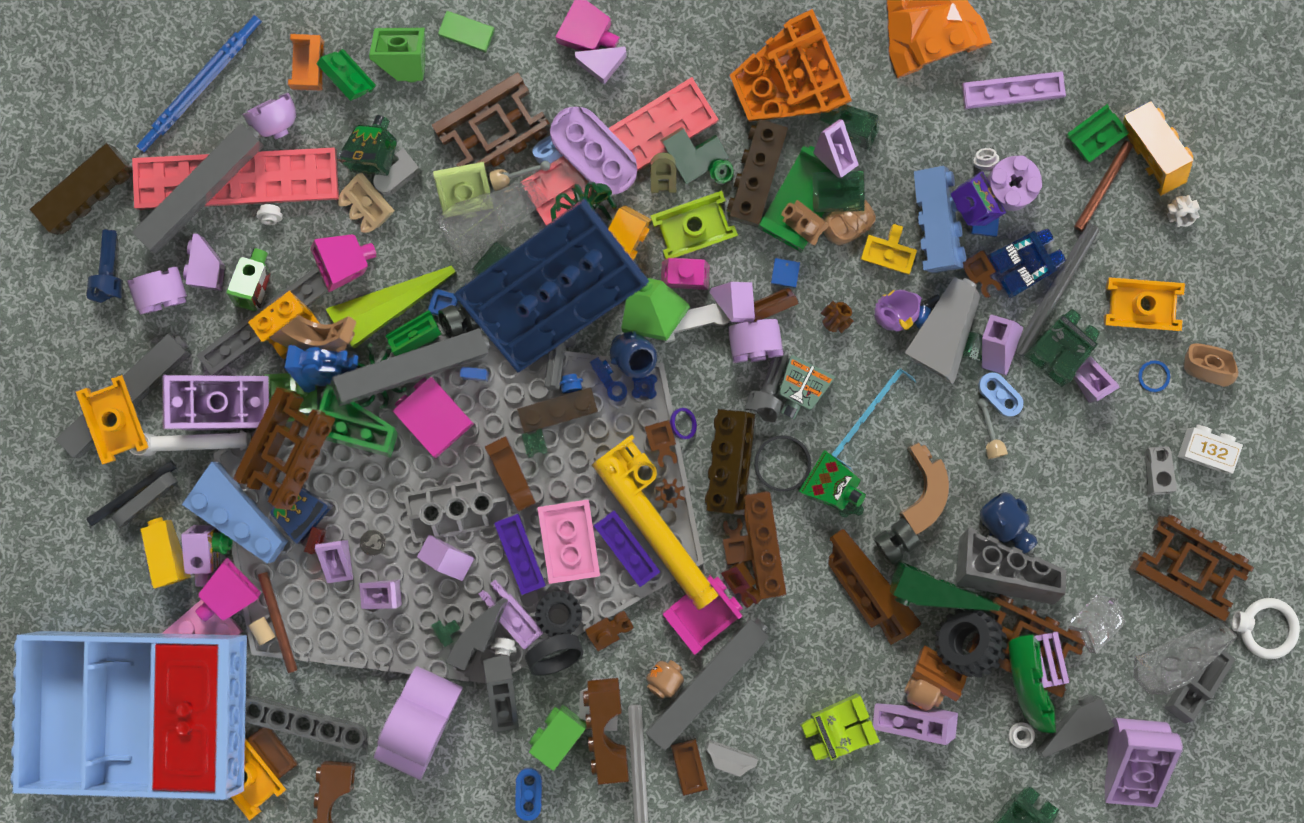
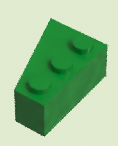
(357, 426)

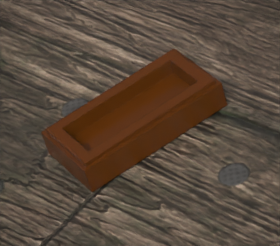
(774, 304)
(272, 751)
(689, 767)

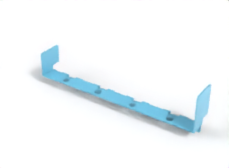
(862, 419)

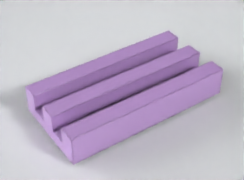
(1060, 660)

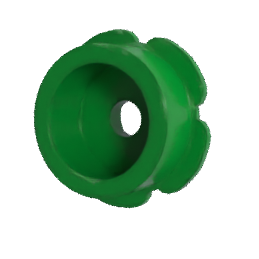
(727, 174)
(221, 543)

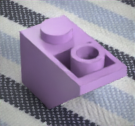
(204, 265)
(999, 344)

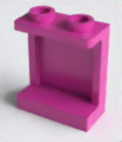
(432, 416)
(702, 625)

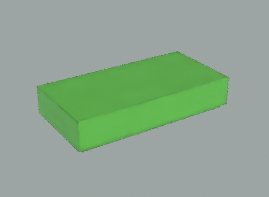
(466, 31)

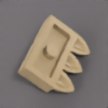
(366, 203)

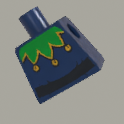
(303, 516)

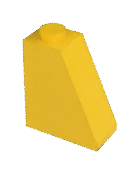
(163, 553)

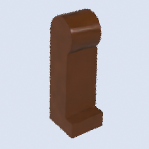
(510, 473)

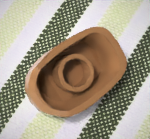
(848, 224)
(1211, 364)

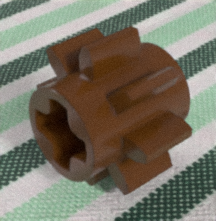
(837, 317)
(666, 486)

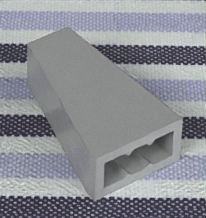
(946, 330)

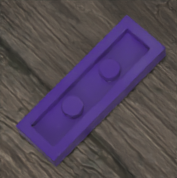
(627, 548)
(520, 554)

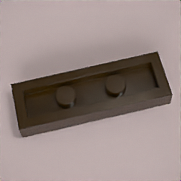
(557, 410)

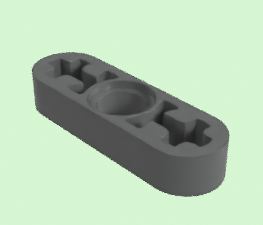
(144, 499)

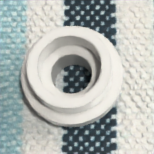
(986, 159)
(269, 214)
(503, 646)
(1029, 737)

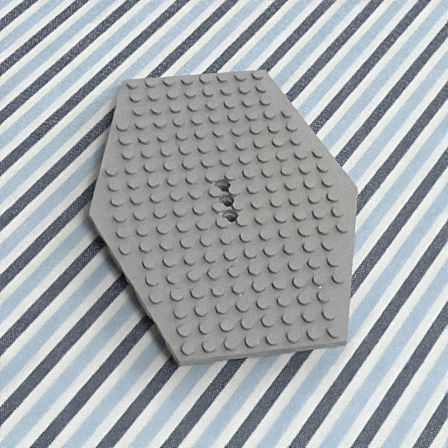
(393, 497)

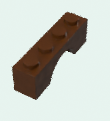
(604, 704)
(334, 780)

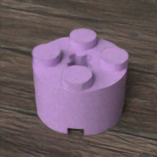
(1019, 170)
(156, 289)
(755, 340)

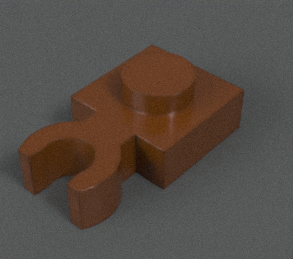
(980, 269)
(660, 438)
(736, 547)
(742, 582)
(606, 632)

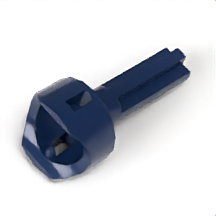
(105, 283)

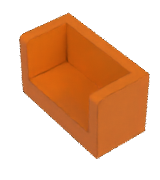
(305, 71)

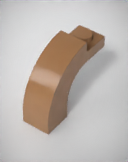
(309, 334)
(935, 491)

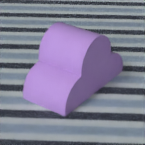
(214, 402)
(417, 722)
(1140, 761)

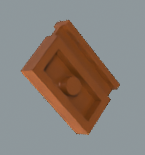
(932, 670)

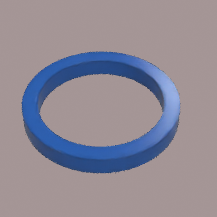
(1167, 376)

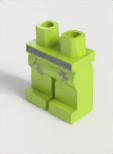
(835, 737)

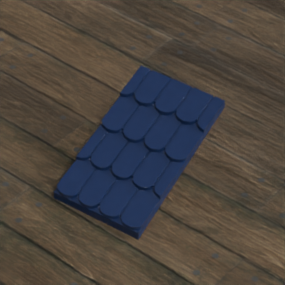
(551, 286)

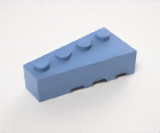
(939, 220)
(229, 509)

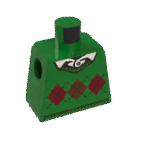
(832, 484)

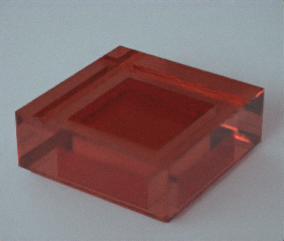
(316, 537)

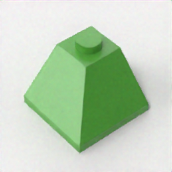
(400, 52)
(654, 311)

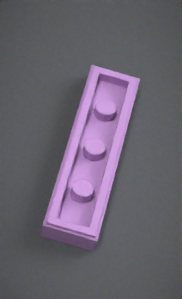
(1013, 90)

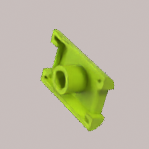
(680, 239)

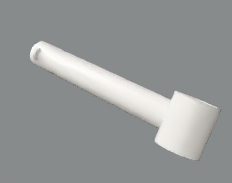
(194, 442)

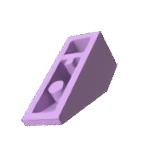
(913, 722)

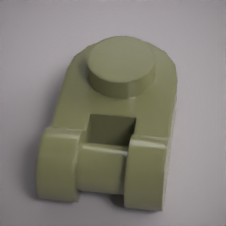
(663, 167)

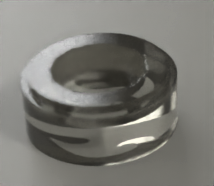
(373, 542)

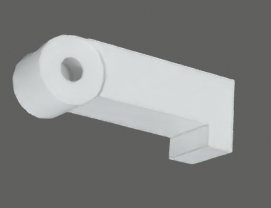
(701, 317)

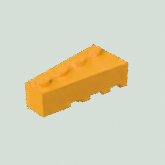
(630, 229)

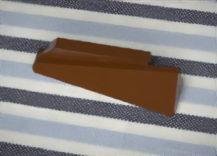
(870, 589)

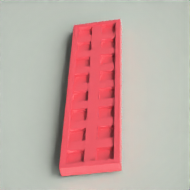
(640, 133)
(264, 179)

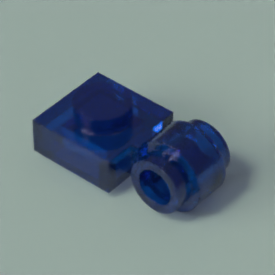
(603, 372)

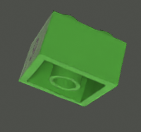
(557, 738)

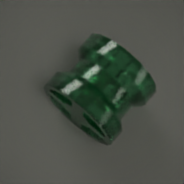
(534, 443)

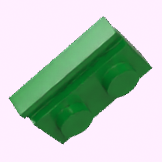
(346, 74)
(1097, 134)
(414, 334)

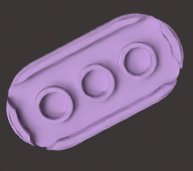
(593, 149)

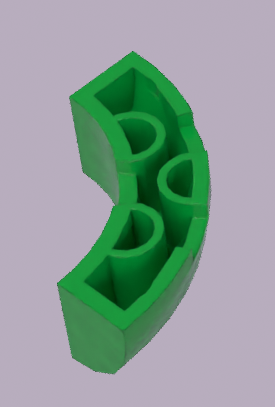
(1026, 671)

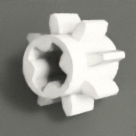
(1183, 211)

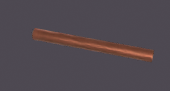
(1103, 186)
(277, 622)

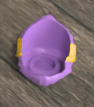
(897, 310)

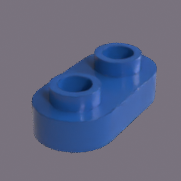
(528, 793)

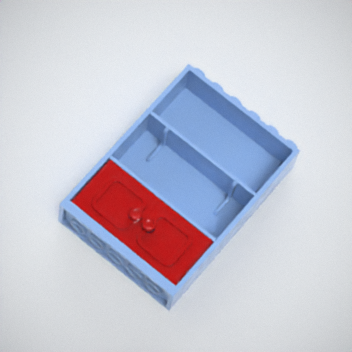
(129, 714)

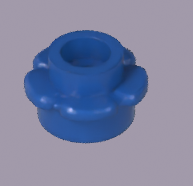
(570, 383)

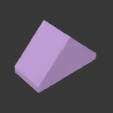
(601, 62)
(836, 149)
(735, 300)
(1094, 380)
(445, 558)
(335, 561)
(380, 594)

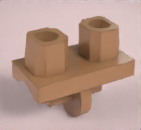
(804, 221)

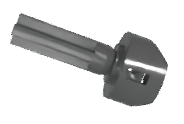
(555, 364)
(764, 401)

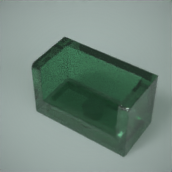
(837, 193)

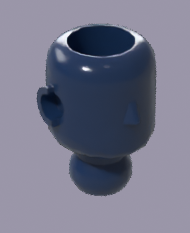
(633, 354)
(1008, 521)

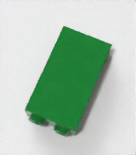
(796, 186)

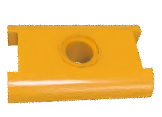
(1126, 304)
(125, 433)
(259, 785)

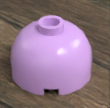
(272, 116)

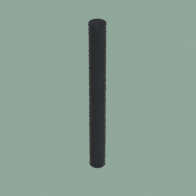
(129, 494)

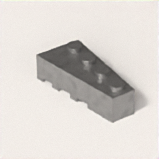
(1006, 570)

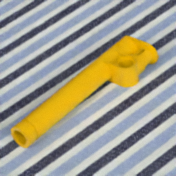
(621, 477)

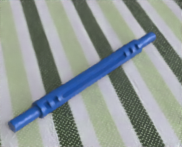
(199, 83)

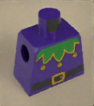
(977, 202)

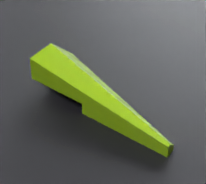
(382, 306)

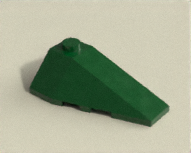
(921, 588)

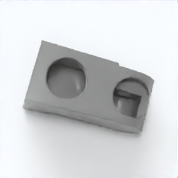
(399, 174)
(1160, 471)

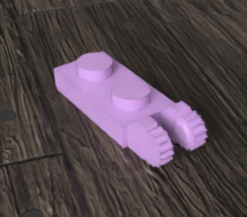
(514, 617)

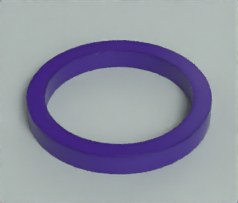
(693, 420)

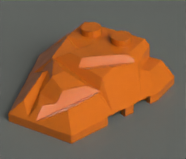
(931, 31)
(791, 74)

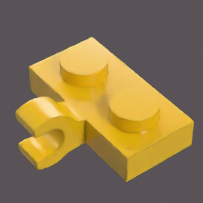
(888, 252)

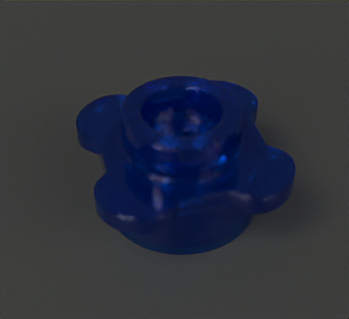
(648, 392)

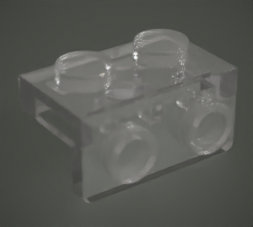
(1098, 622)

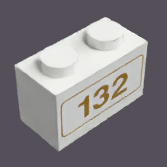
(1210, 450)

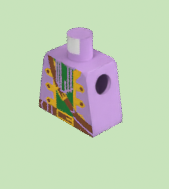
(198, 553)

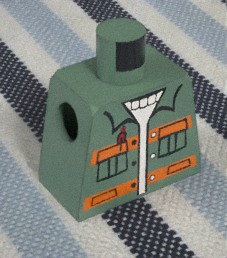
(802, 386)

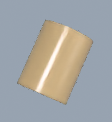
(261, 631)

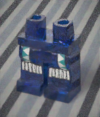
(1032, 256)

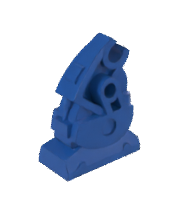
(317, 366)

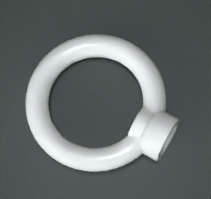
(1244, 623)

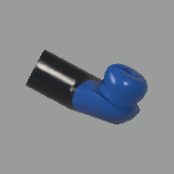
(925, 309)

